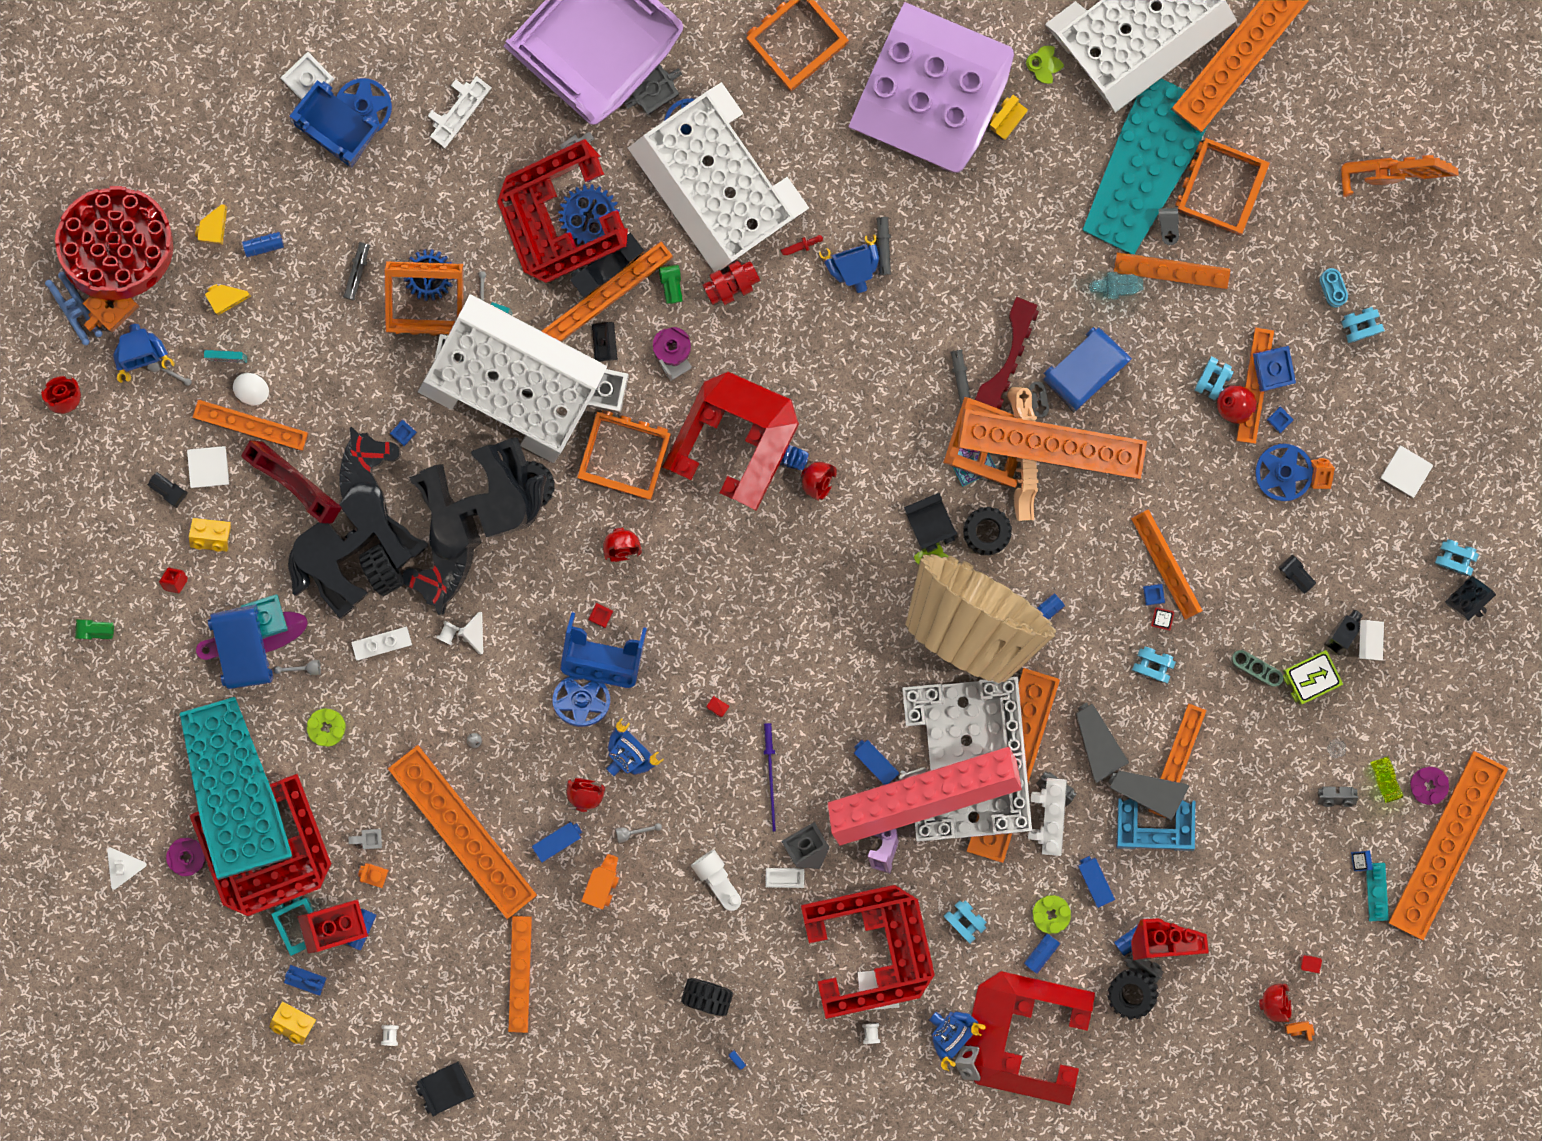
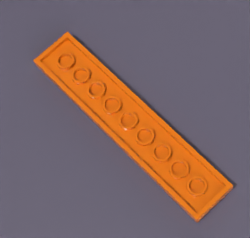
(1236, 60)
(1051, 444)
(1036, 700)
(462, 831)
(1448, 845)

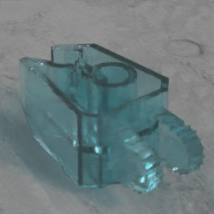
(1115, 285)

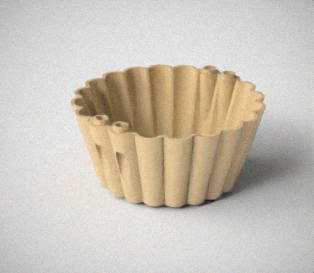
(974, 619)

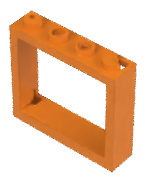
(816, 63)
(1195, 166)
(421, 270)
(625, 422)

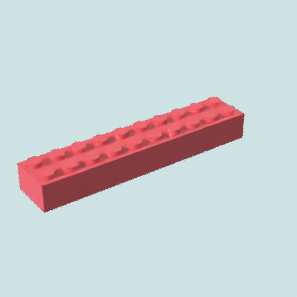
(924, 796)

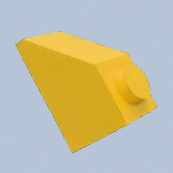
(212, 226)
(225, 297)

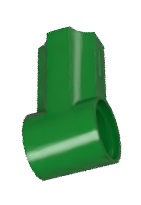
(671, 279)
(88, 629)

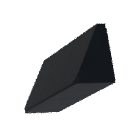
(604, 341)

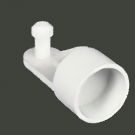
(711, 869)

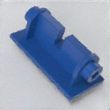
(305, 980)

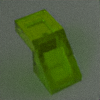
(1386, 779)

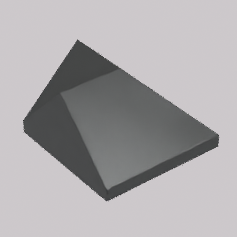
(807, 847)

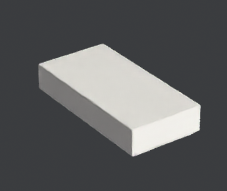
(785, 877)

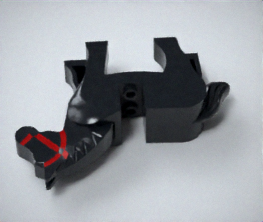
(453, 536)
(321, 546)

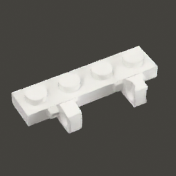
(469, 99)
(1053, 800)

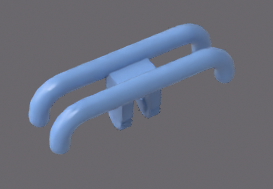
(73, 307)

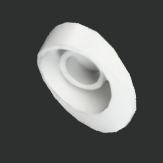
(250, 389)

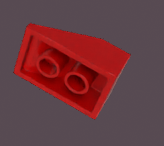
(332, 926)

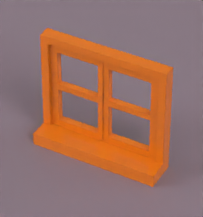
(978, 467)

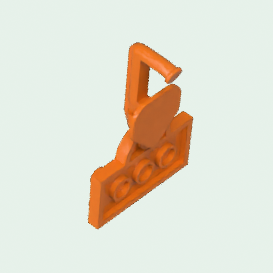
(1423, 168)

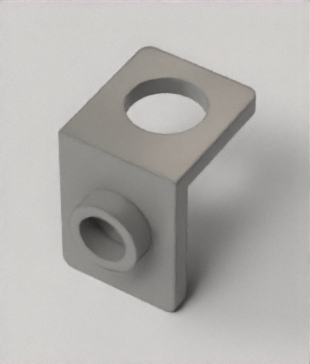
(675, 371)
(966, 1065)

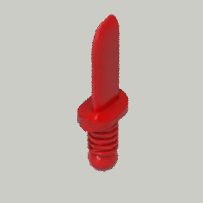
(802, 245)

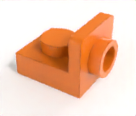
(1322, 474)
(373, 875)
(1297, 1028)

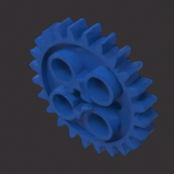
(573, 209)

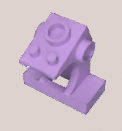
(883, 857)

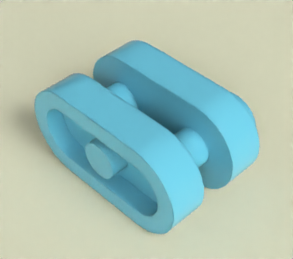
(1333, 287)
(1351, 321)
(1224, 374)
(1467, 553)
(1165, 661)
(977, 922)

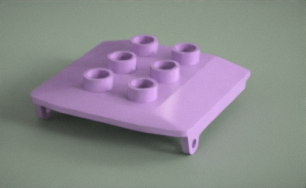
(595, 49)
(933, 89)

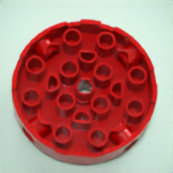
(110, 268)

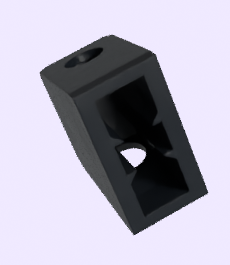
(1341, 637)

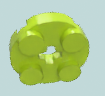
(316, 722)
(1056, 924)

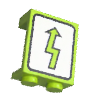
(1312, 677)

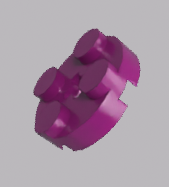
(682, 345)
(1439, 780)
(177, 850)

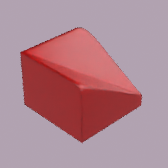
(173, 580)
(717, 706)
(1310, 963)

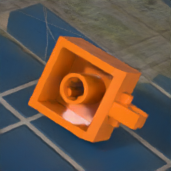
(102, 314)
(601, 882)

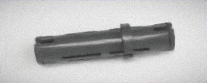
(883, 245)
(362, 249)
(960, 375)

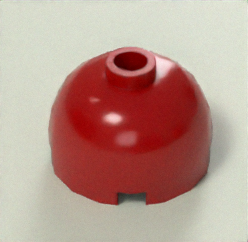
(61, 395)
(1236, 404)
(817, 479)
(620, 545)
(584, 794)
(1276, 1003)

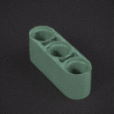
(1266, 670)

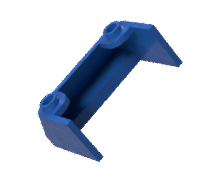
(600, 661)

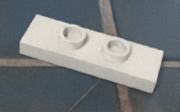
(381, 643)

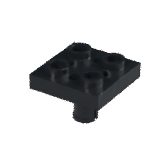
(1470, 598)

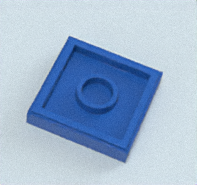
(1274, 368)

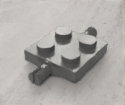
(655, 90)

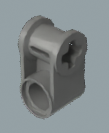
(1169, 222)

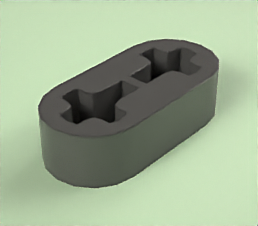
(1043, 398)

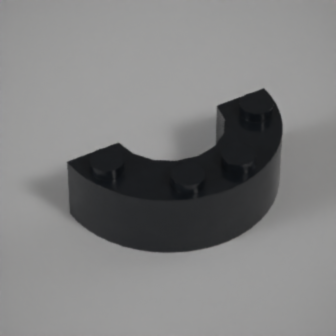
(606, 267)

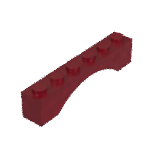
(1020, 318)
(314, 499)

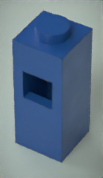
(875, 762)
(557, 841)
(1095, 881)

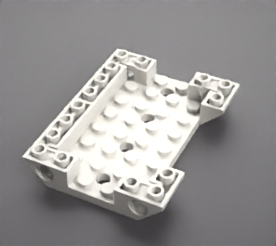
(1148, 52)
(697, 191)
(523, 361)
(993, 723)

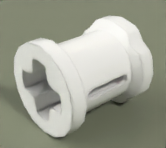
(447, 633)
(871, 1033)
(389, 1035)

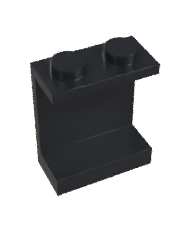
(931, 523)
(445, 1088)

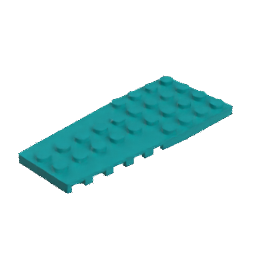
(1142, 168)
(232, 791)

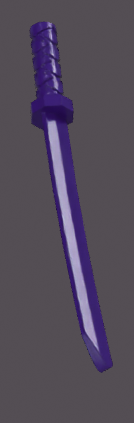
(768, 751)

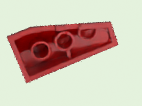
(1163, 939)

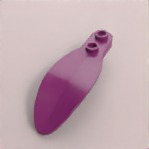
(296, 626)

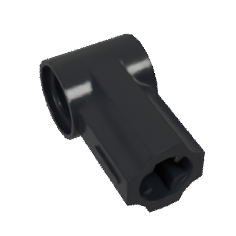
(171, 492)
(1295, 571)

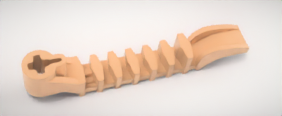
(1025, 495)

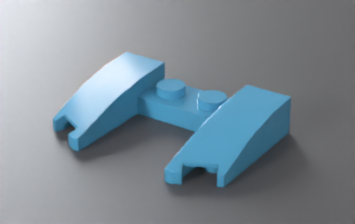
(1131, 837)

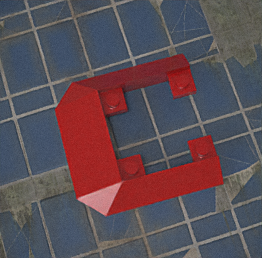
(529, 223)
(771, 432)
(287, 880)
(906, 938)
(994, 1006)

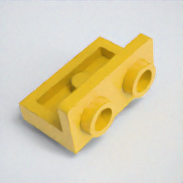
(1008, 118)
(209, 534)
(292, 1023)

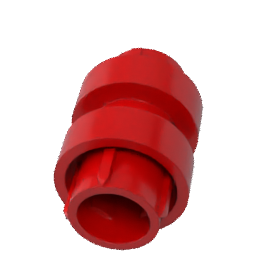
(724, 287)

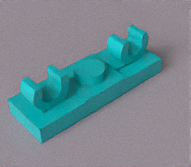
(1377, 893)

